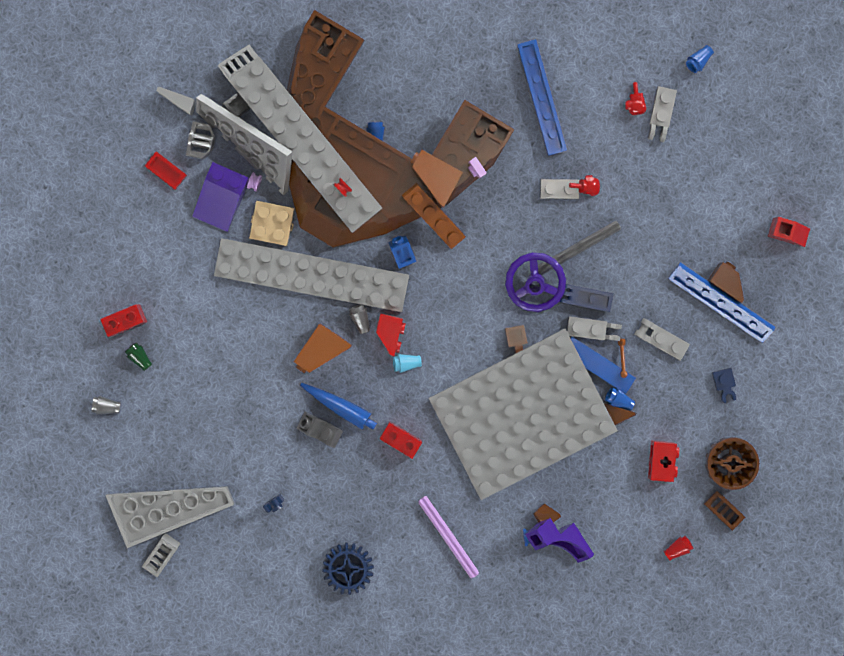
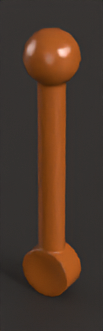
(621, 343)

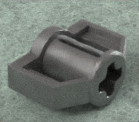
(194, 137)

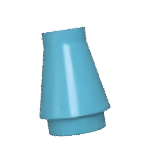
(406, 362)

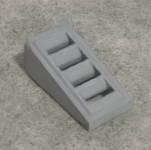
(235, 57)
(183, 102)
(168, 545)

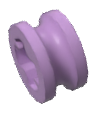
(254, 181)

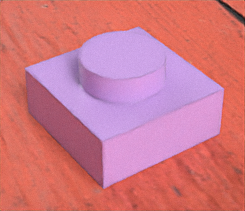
(476, 168)

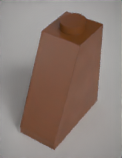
(436, 176)
(320, 348)

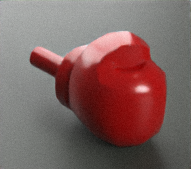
(636, 104)
(588, 186)

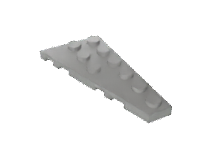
(251, 143)
(157, 512)

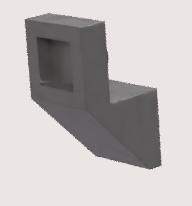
(319, 429)

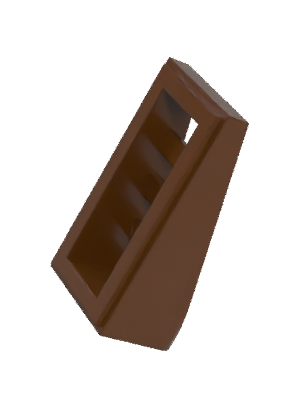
(736, 522)

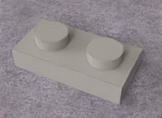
(558, 189)

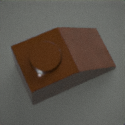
(727, 280)

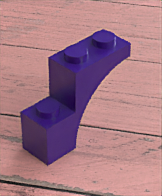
(566, 537)

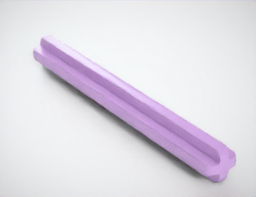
(448, 537)

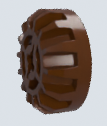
(748, 466)

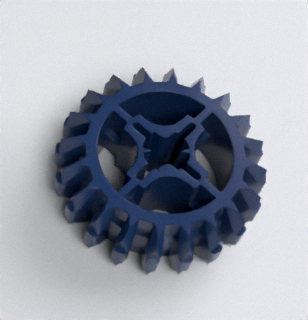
(356, 568)

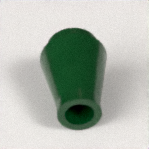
(138, 356)

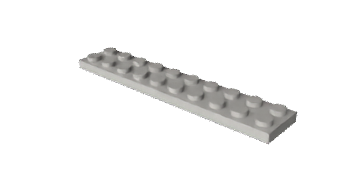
(308, 145)
(311, 275)

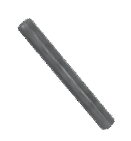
(581, 246)

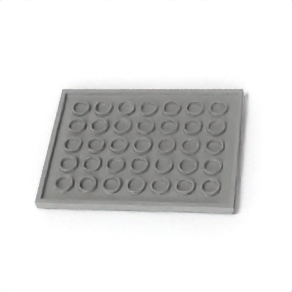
(523, 414)

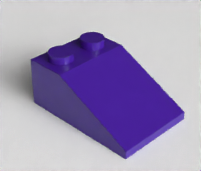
(220, 196)

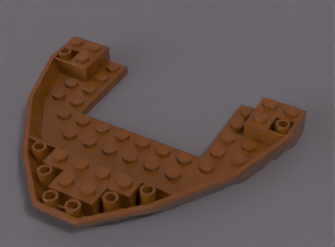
(317, 69)

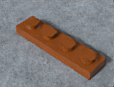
(433, 215)

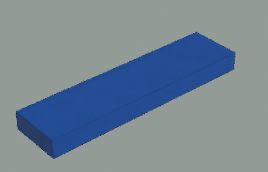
(603, 367)

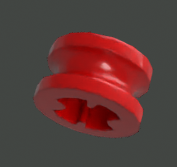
(342, 187)

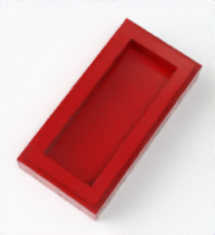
(165, 170)

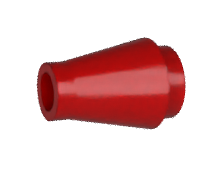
(679, 548)

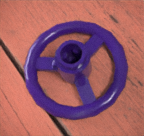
(535, 276)

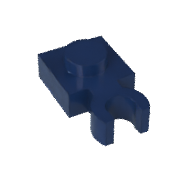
(724, 381)
(274, 504)

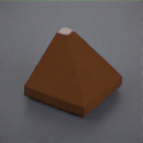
(545, 512)

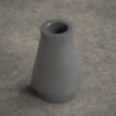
(360, 318)
(105, 406)

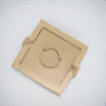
(272, 223)

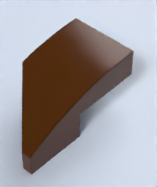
(618, 414)

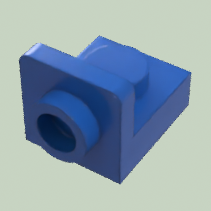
(402, 251)

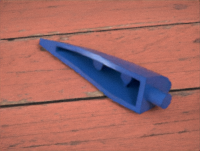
(342, 407)

